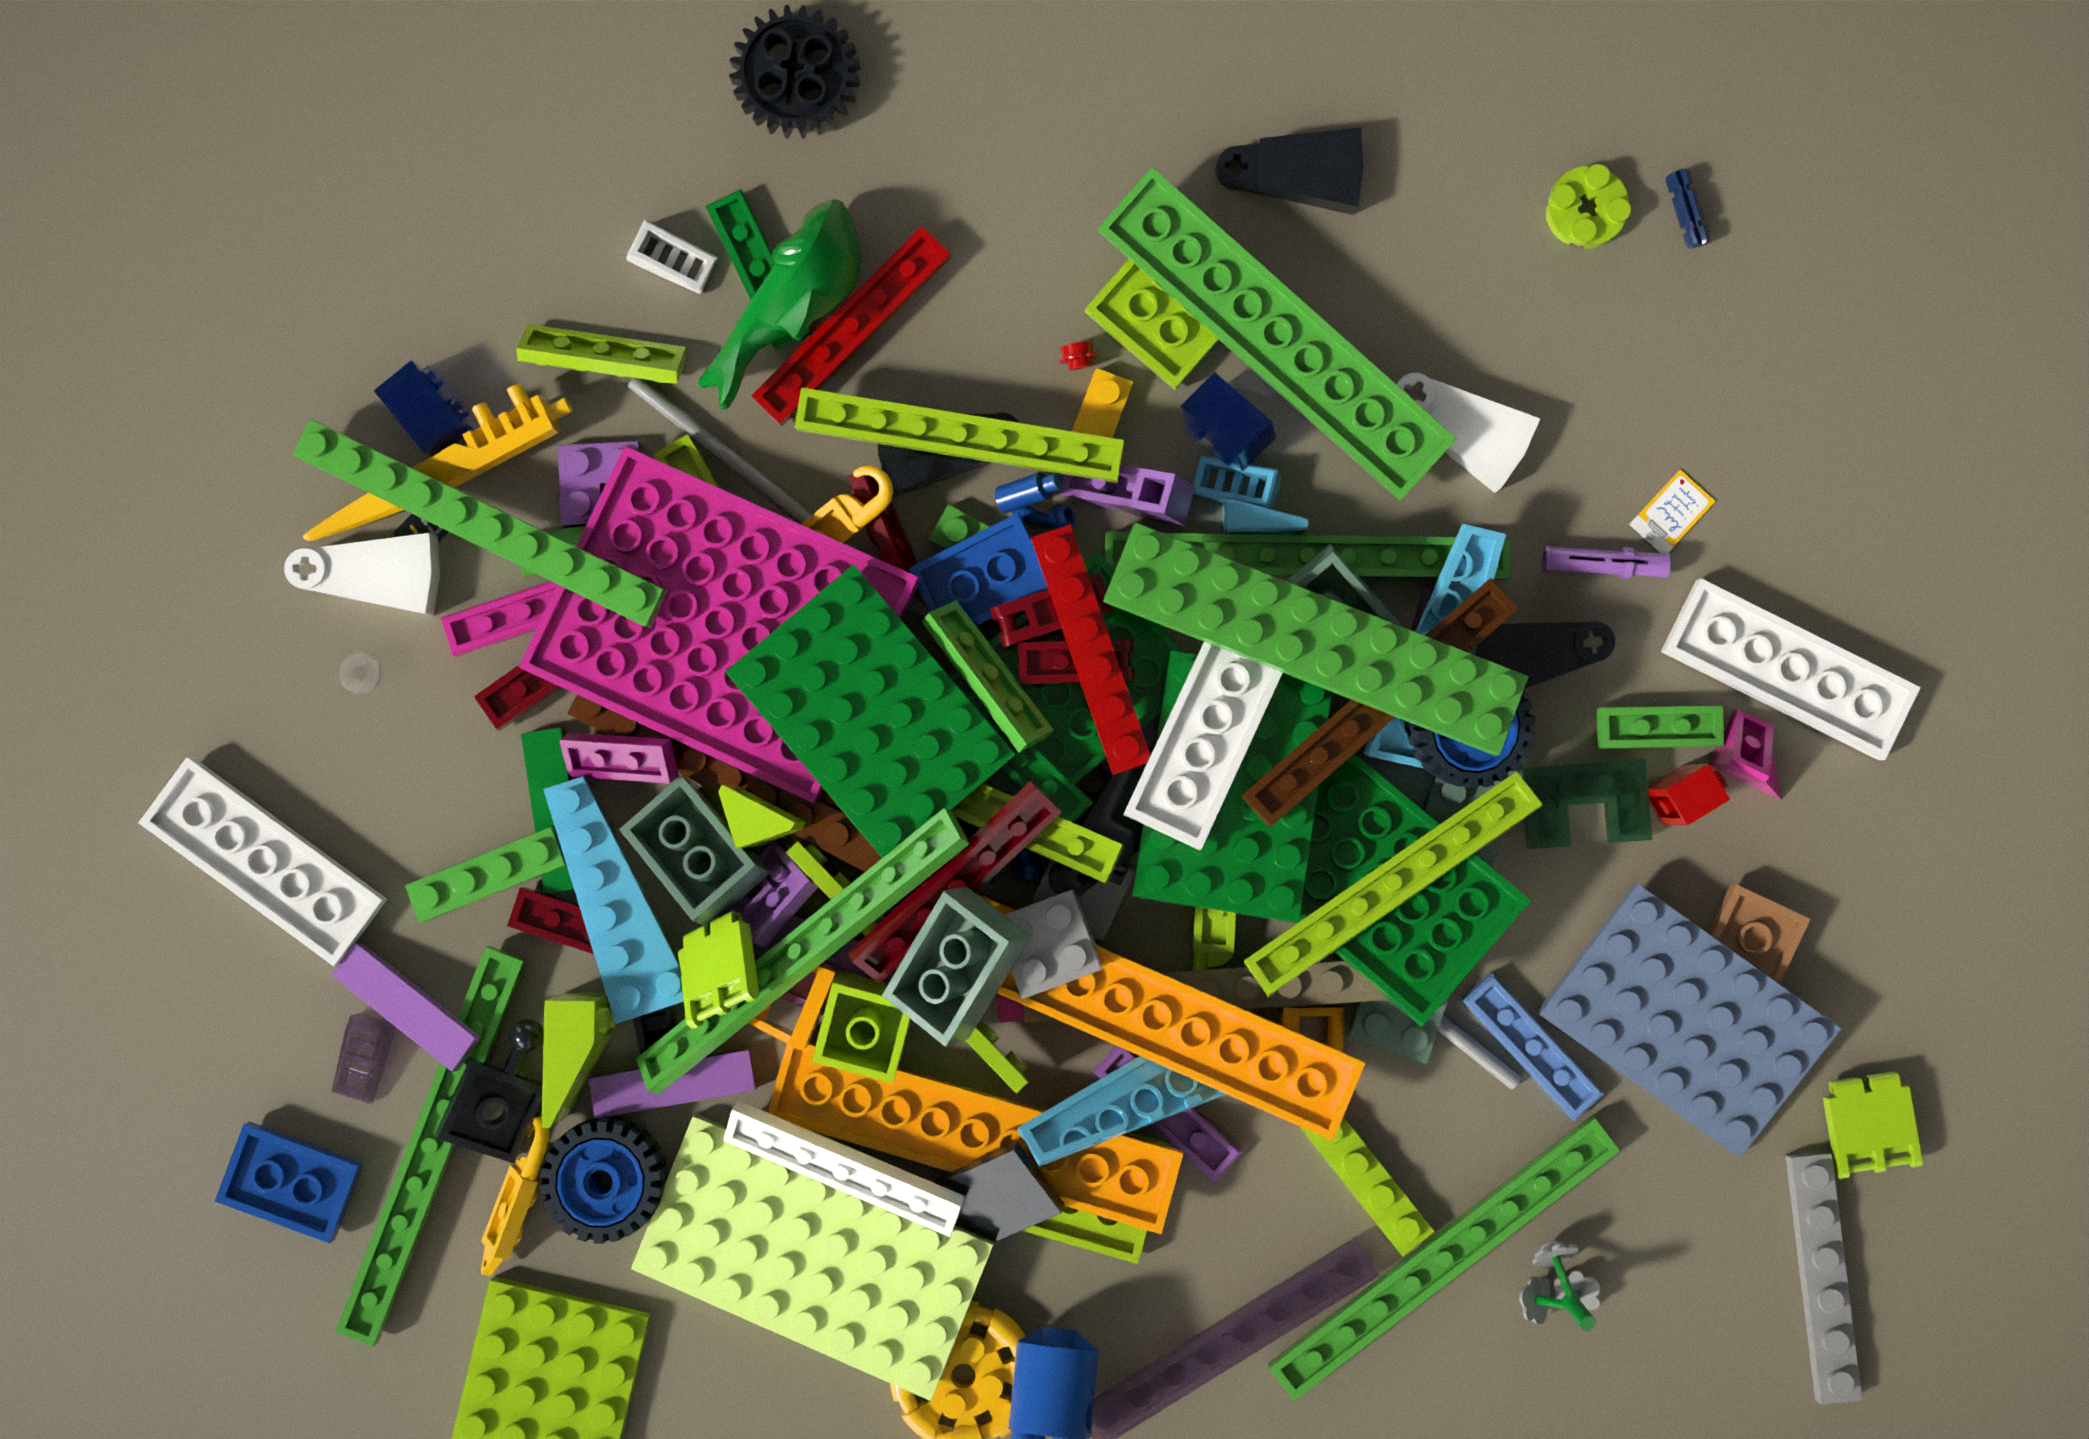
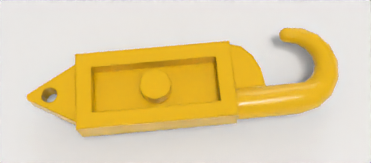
(846, 514)
(514, 1199)

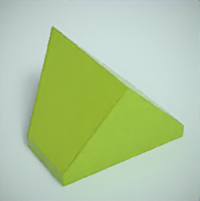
(754, 820)

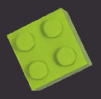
(861, 1029)

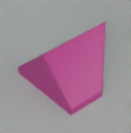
(1748, 753)

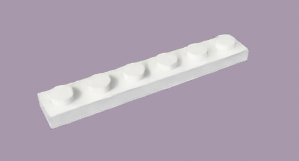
(844, 1168)

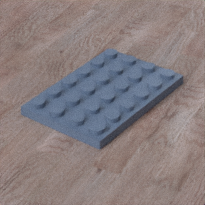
(1688, 1019)

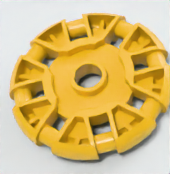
(981, 1394)

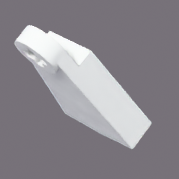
(1487, 433)
(382, 572)

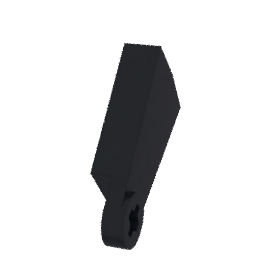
(1300, 168)
(917, 469)
(1545, 648)
(1107, 819)

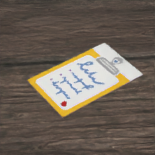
(1672, 512)

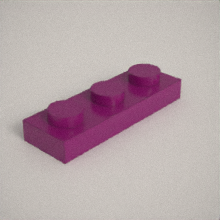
(619, 757)

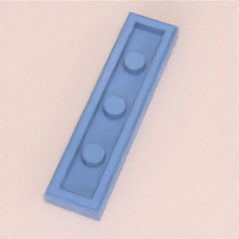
(1532, 1046)

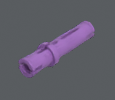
(1622, 563)

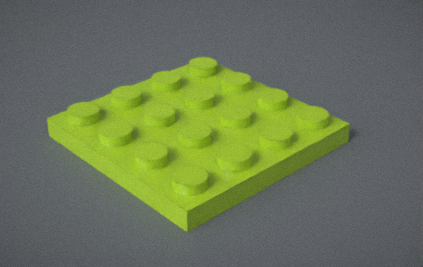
(550, 1366)

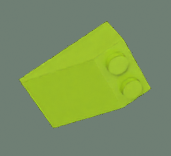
(574, 1040)

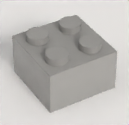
(1058, 947)

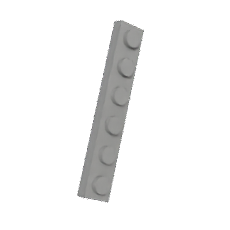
(1823, 1277)

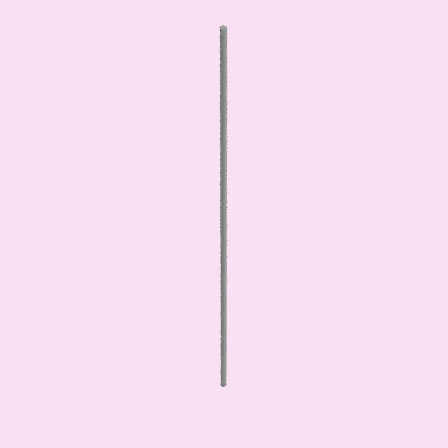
(920, 610)

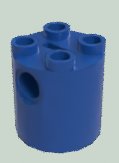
(1053, 1385)

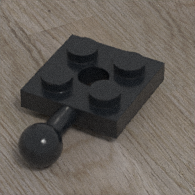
(487, 1083)

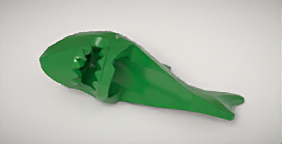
(808, 280)

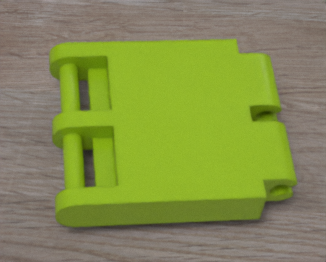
(717, 968)
(1871, 1123)

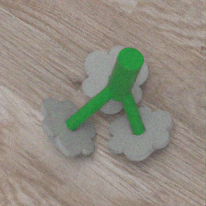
(1575, 1291)

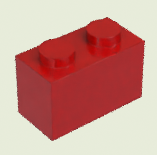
(1687, 794)

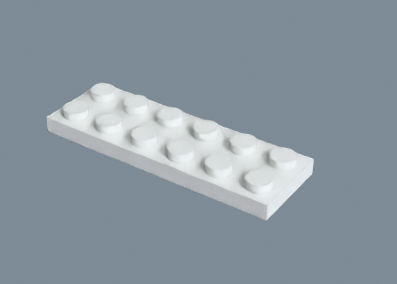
(1790, 669)
(1202, 745)
(262, 861)

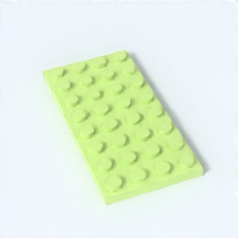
(811, 1261)

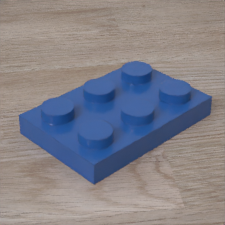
(982, 571)
(289, 1182)

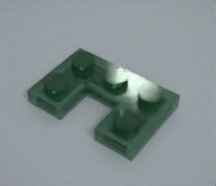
(1615, 783)

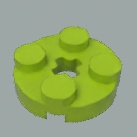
(1594, 184)

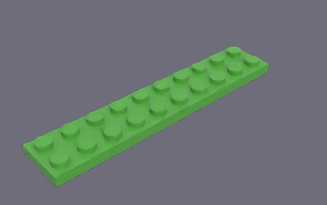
(1276, 334)
(1316, 639)

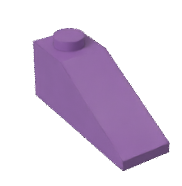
(1137, 492)

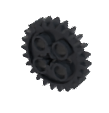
(759, 68)

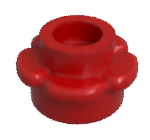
(1078, 355)

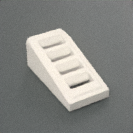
(649, 230)

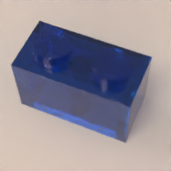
(423, 408)
(1228, 422)

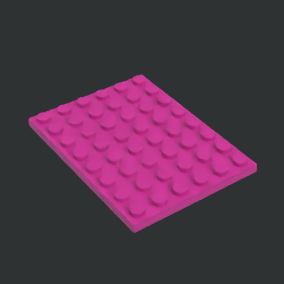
(729, 585)

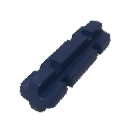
(1688, 208)

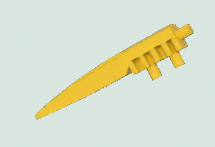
(485, 448)

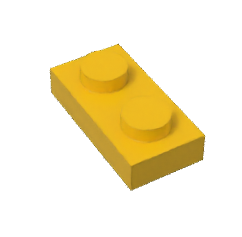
(1103, 404)

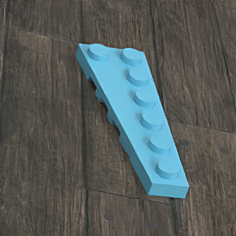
(1467, 568)
(625, 935)
(1112, 1107)

